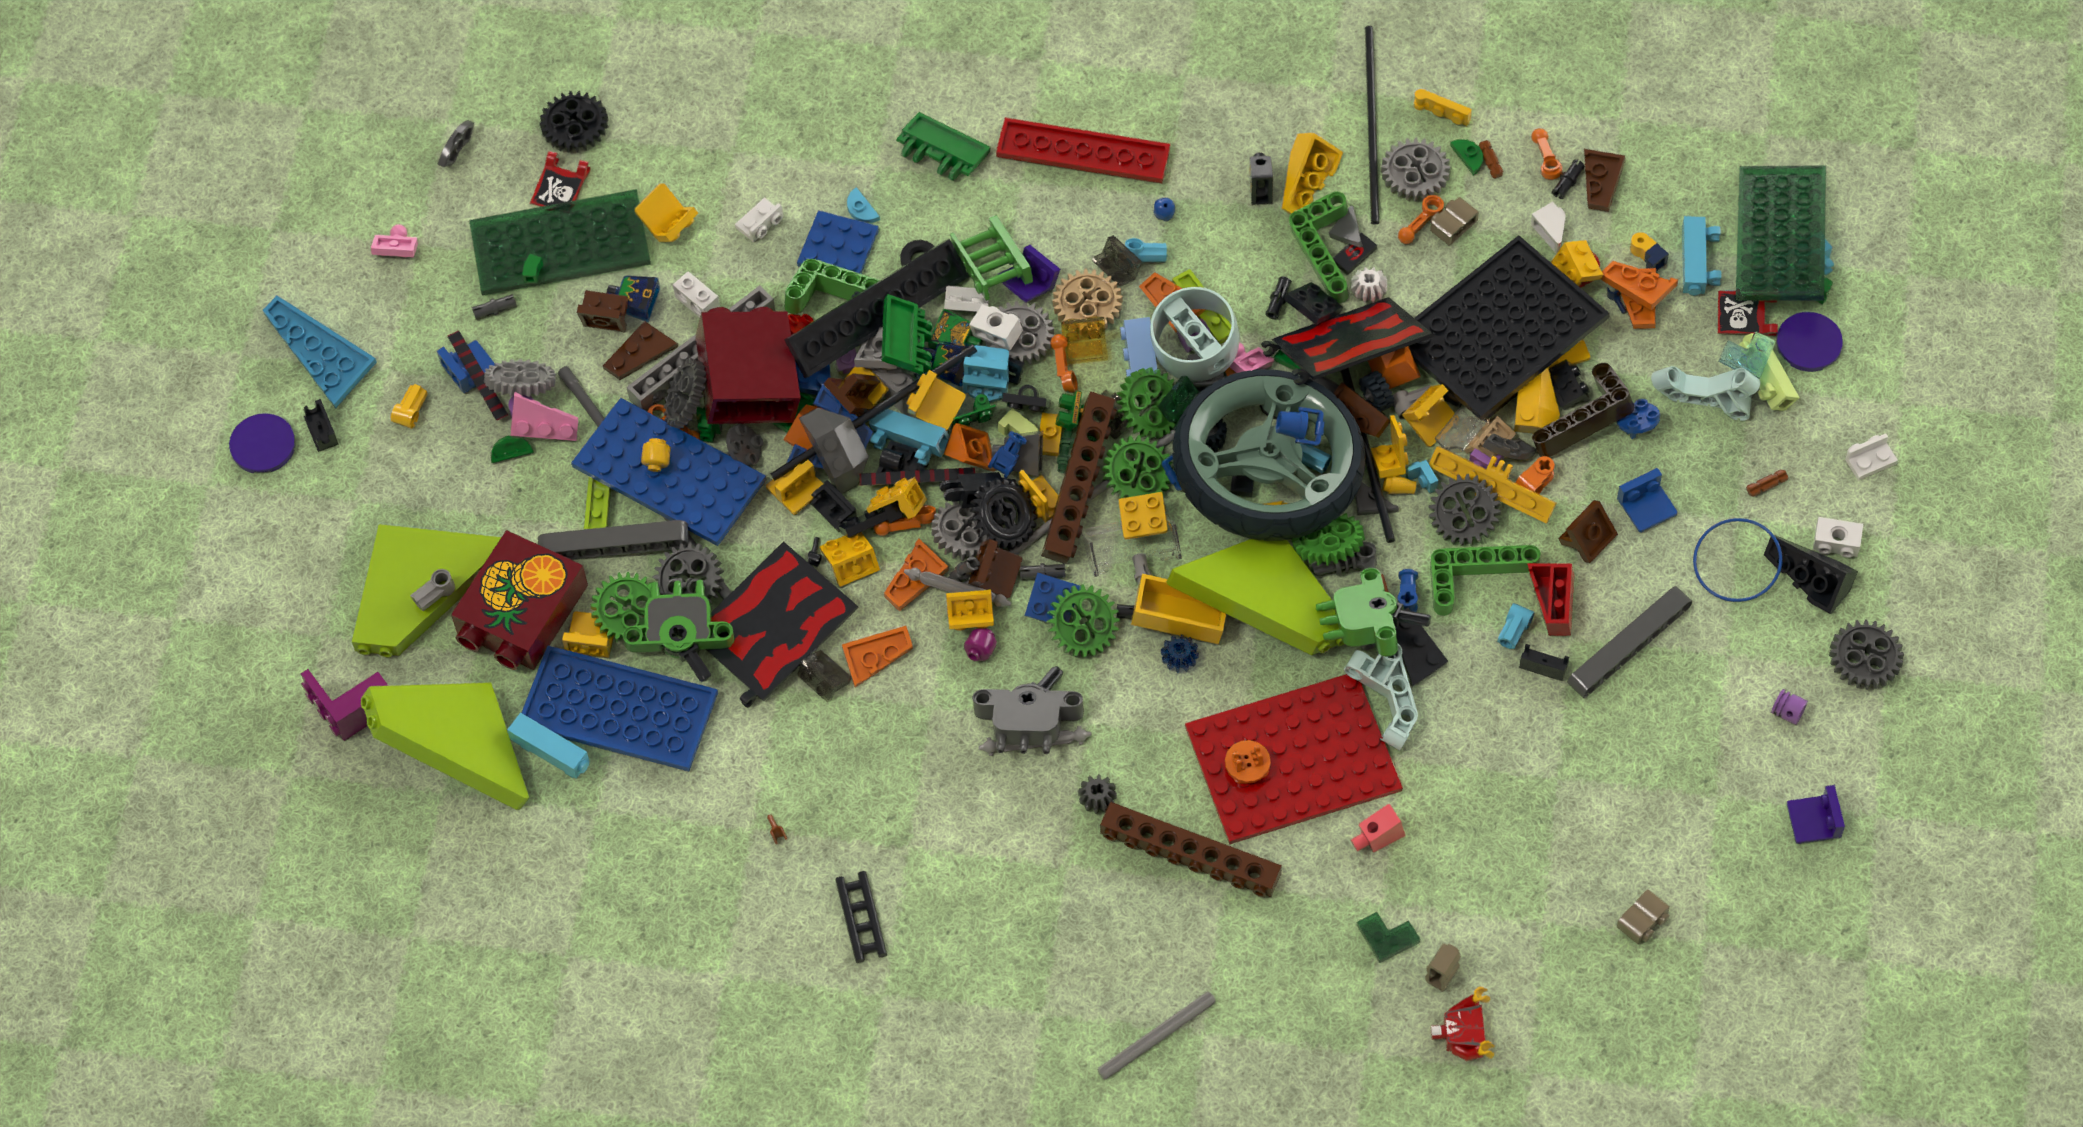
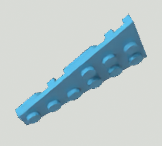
(326, 356)

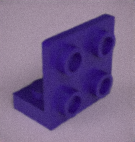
(1043, 274)
(1816, 817)

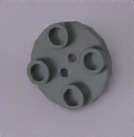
(744, 444)

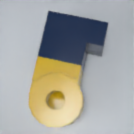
(1648, 250)

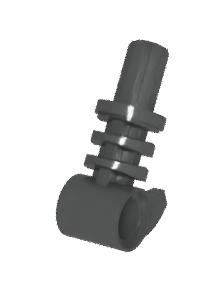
(1358, 561)

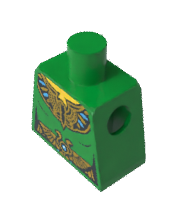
(952, 329)

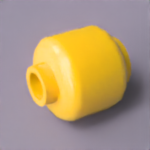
(655, 454)

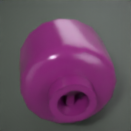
(980, 644)

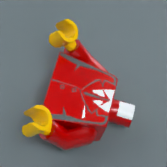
(1465, 1028)

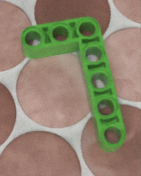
(1316, 247)
(823, 277)
(1474, 566)

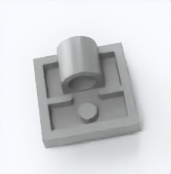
(871, 353)

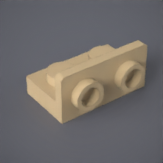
(1492, 426)

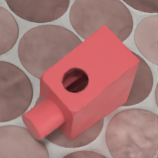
(1379, 830)

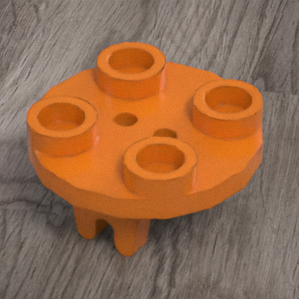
(1237, 764)

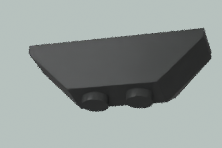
(836, 447)

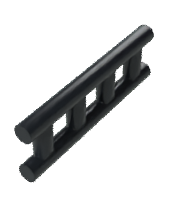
(853, 928)

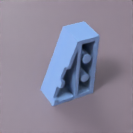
(1138, 345)

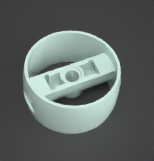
(1178, 310)

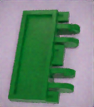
(940, 141)
(905, 335)

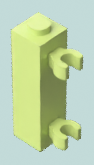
(1774, 382)

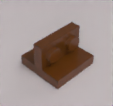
(603, 311)
(853, 391)
(1589, 532)

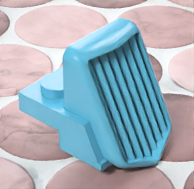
(986, 373)

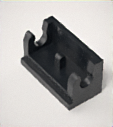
(320, 426)
(832, 505)
(1543, 663)

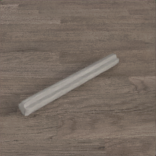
(1156, 1035)

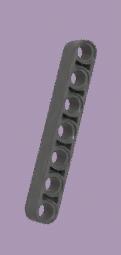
(617, 539)
(1628, 641)

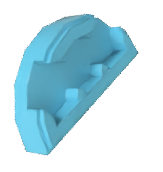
(860, 208)

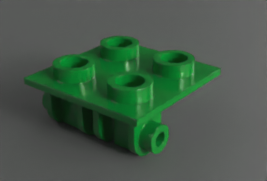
(980, 413)

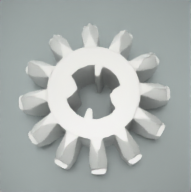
(1369, 284)

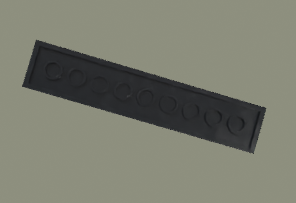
(862, 315)

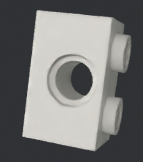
(1003, 335)
(1848, 532)

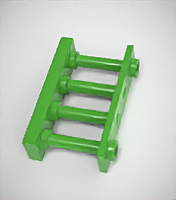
(1005, 244)

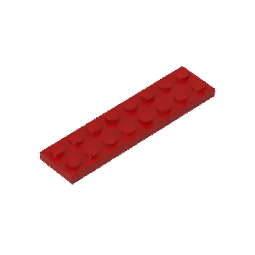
(1083, 150)

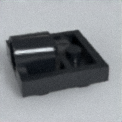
(1313, 303)
(1017, 401)
(899, 458)

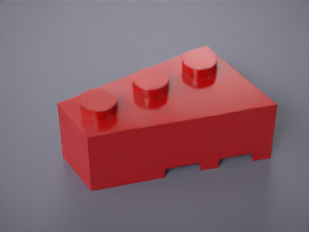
(1554, 593)

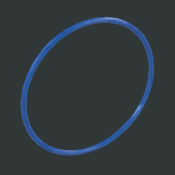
(1740, 599)

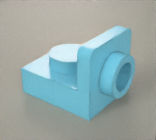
(1425, 475)

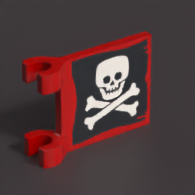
(558, 184)
(1742, 316)

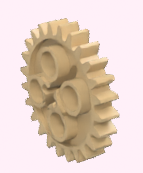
(1073, 291)

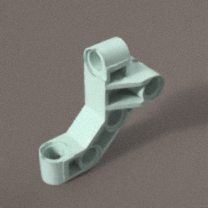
(1727, 390)
(1380, 676)

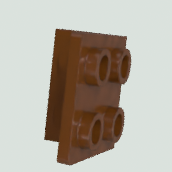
(996, 569)

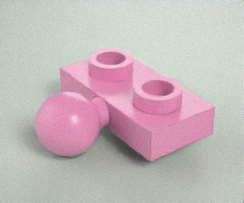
(396, 244)
(1251, 360)

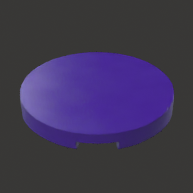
(1809, 341)
(262, 443)

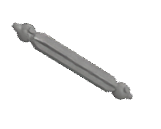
(951, 585)
(1065, 737)

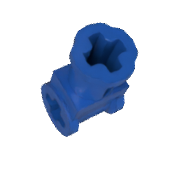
(1005, 457)
(1408, 589)

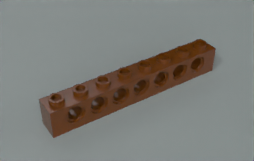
(1054, 547)
(1204, 847)

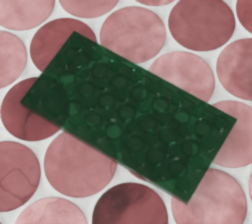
(1781, 233)
(569, 236)

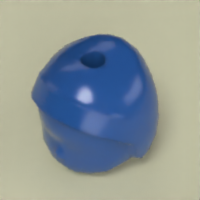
(1164, 209)

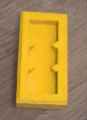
(1051, 434)

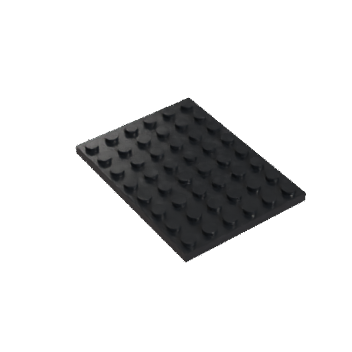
(1503, 327)

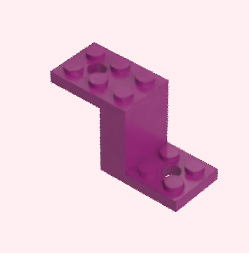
(345, 712)

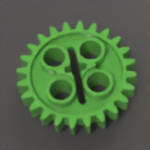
(1137, 388)
(1118, 463)
(1331, 542)
(1099, 610)
(615, 623)

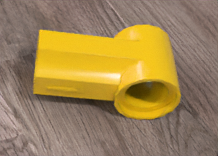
(408, 410)

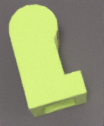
(1015, 422)

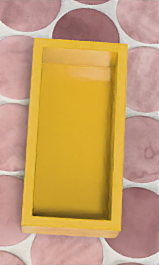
(1174, 612)

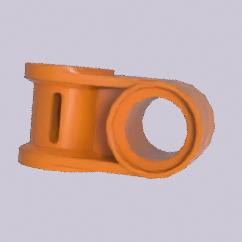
(1537, 475)

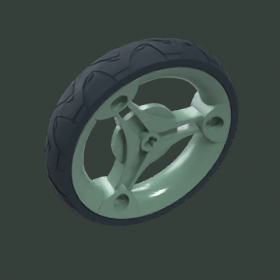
(1267, 456)

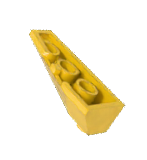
(1308, 167)
(1536, 404)

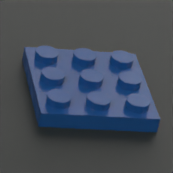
(839, 241)

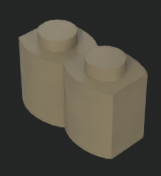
(1454, 220)
(1643, 917)
(1443, 966)

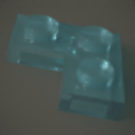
(1751, 359)

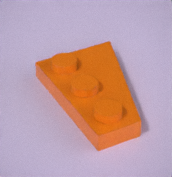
(1640, 286)
(1158, 288)
(1640, 315)
(904, 590)
(874, 653)

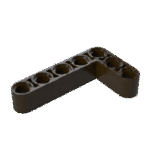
(1588, 419)

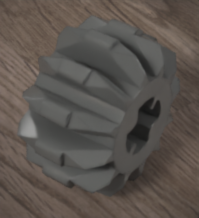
(1099, 800)

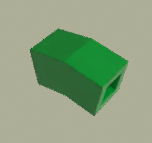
(532, 268)

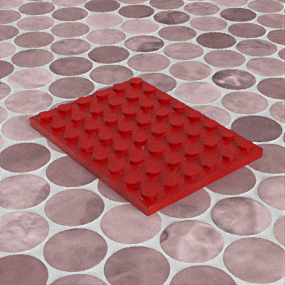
(1320, 753)

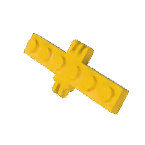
(1507, 490)

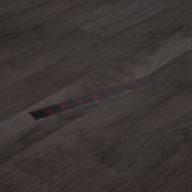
(477, 375)
(920, 475)

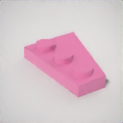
(540, 421)

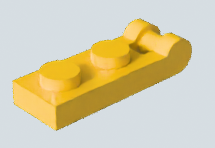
(1442, 107)

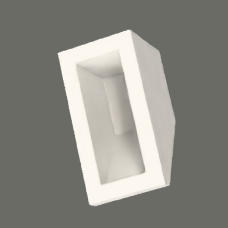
(1550, 225)

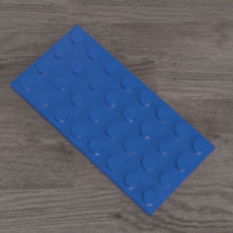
(696, 487)
(620, 707)

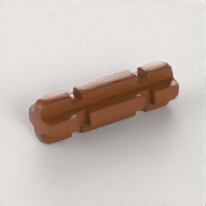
(1491, 159)
(1767, 482)

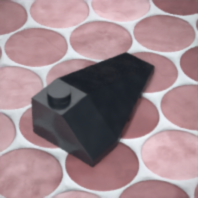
(1819, 576)

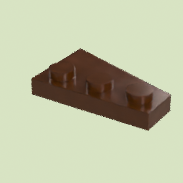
(1602, 177)
(640, 348)
(1368, 417)

